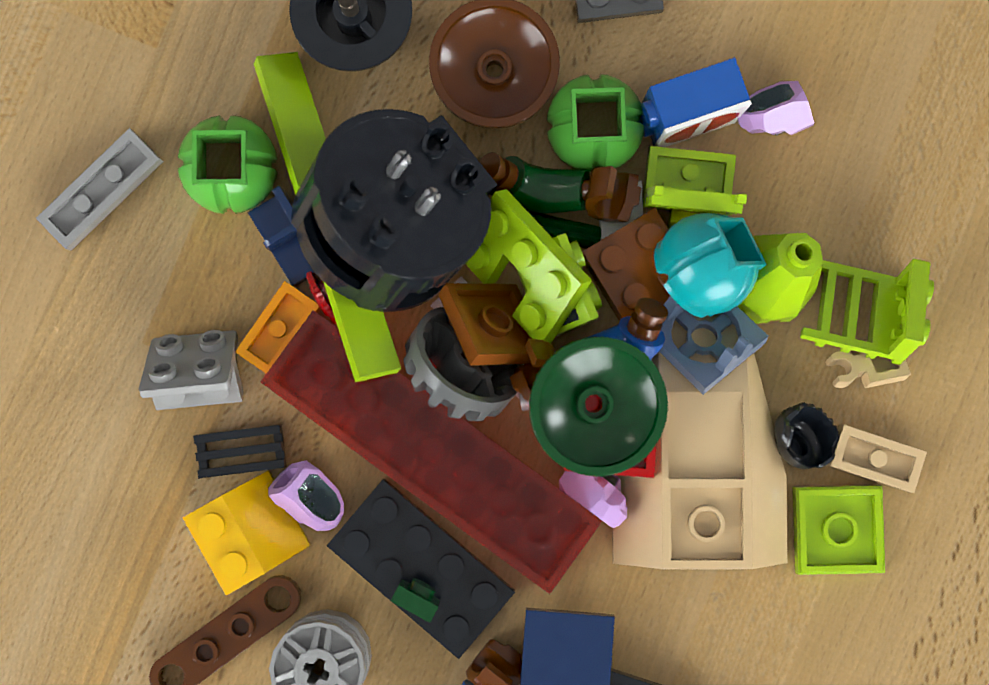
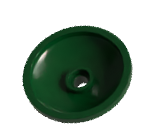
(628, 414)

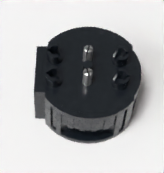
(392, 209)

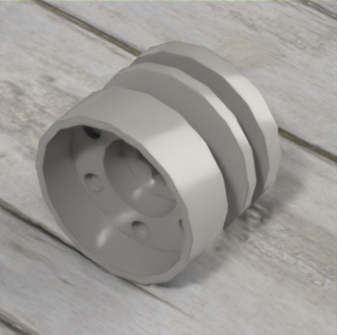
(325, 636)

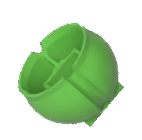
(595, 152)
(256, 165)

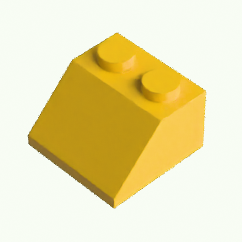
(245, 533)

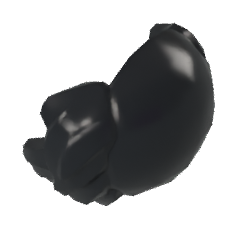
(806, 436)

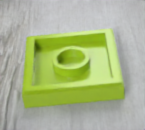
(838, 529)

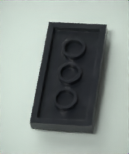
(398, 541)

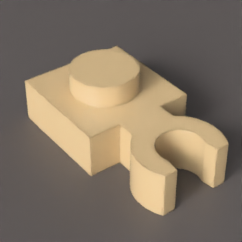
(872, 371)

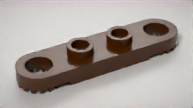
(228, 633)

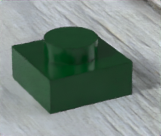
(416, 598)

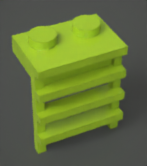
(691, 181)
(896, 313)

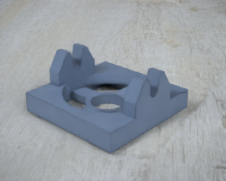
(707, 375)

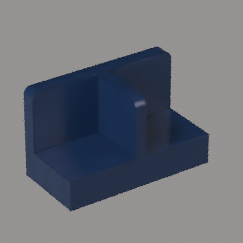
(280, 236)

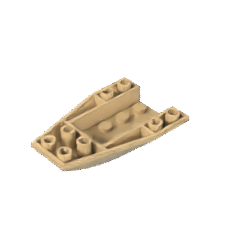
(716, 475)

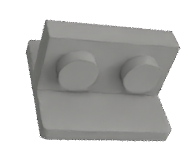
(192, 370)

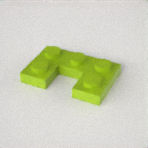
(553, 274)

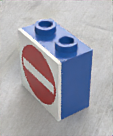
(694, 103)

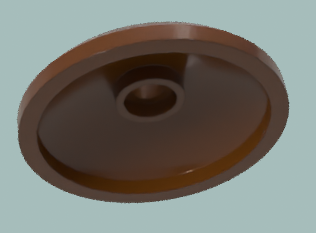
(489, 35)

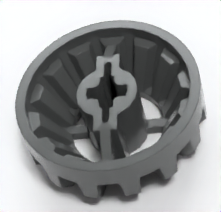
(463, 388)

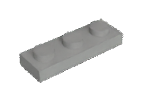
(99, 189)

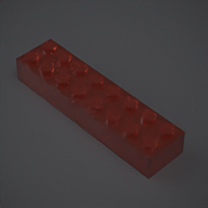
(434, 456)

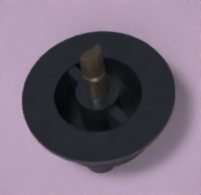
(350, 32)

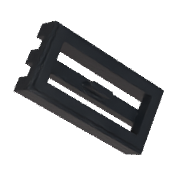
(203, 455)

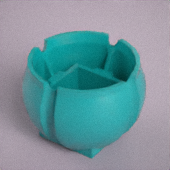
(709, 263)

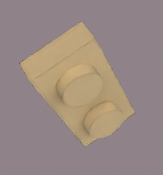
(878, 458)

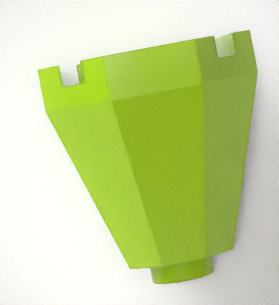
(787, 279)

